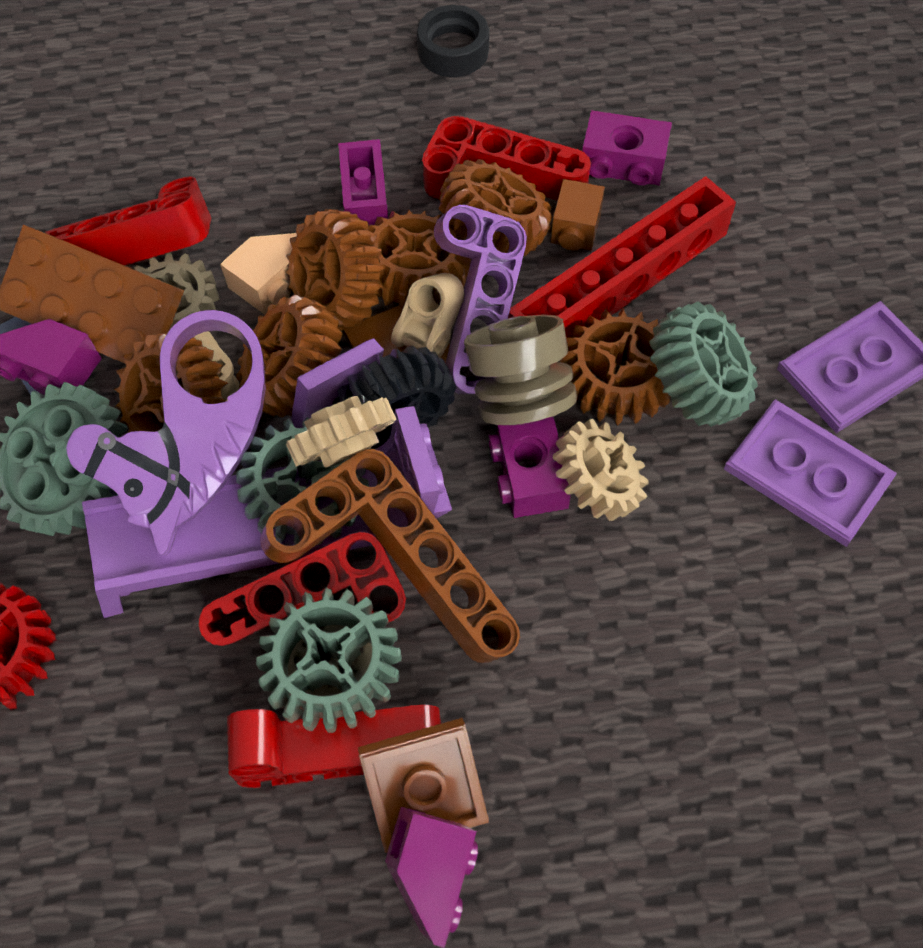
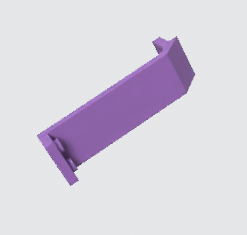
(222, 537)

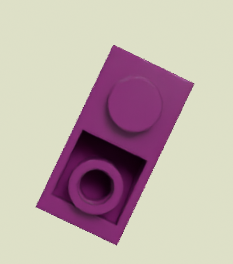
(47, 355)
(429, 866)

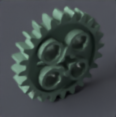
(35, 471)

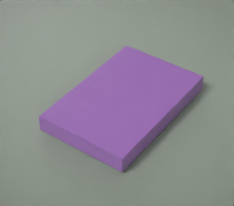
(856, 366)
(810, 472)

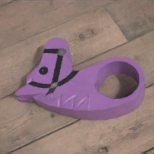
(183, 466)

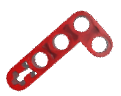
(534, 158)
(146, 229)
(292, 584)
(287, 753)

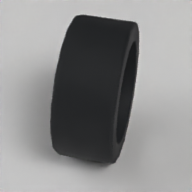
(453, 61)

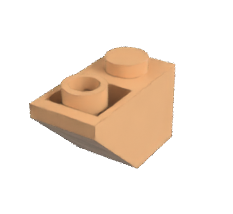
(259, 270)

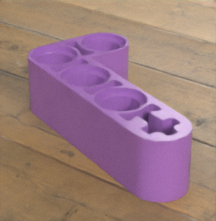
(485, 261)

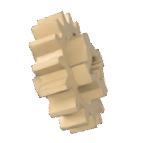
(341, 431)
(600, 470)

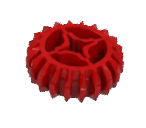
(22, 617)

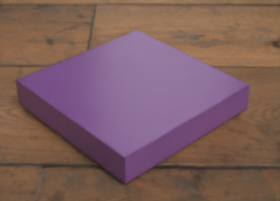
(320, 385)

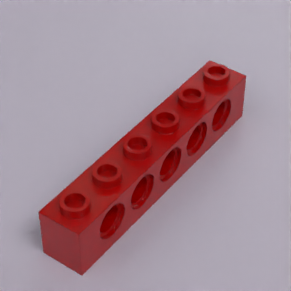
(635, 258)

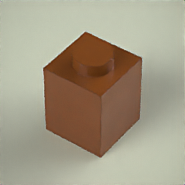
(577, 215)

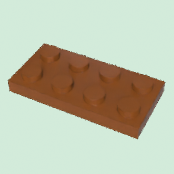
(85, 293)

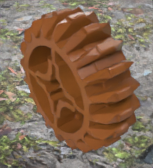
(500, 193)
(413, 255)
(336, 265)
(293, 341)
(601, 348)
(141, 381)

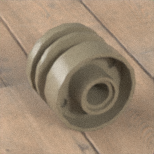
(521, 369)

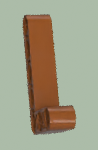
(401, 544)

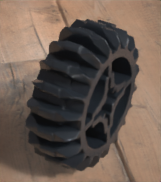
(406, 380)

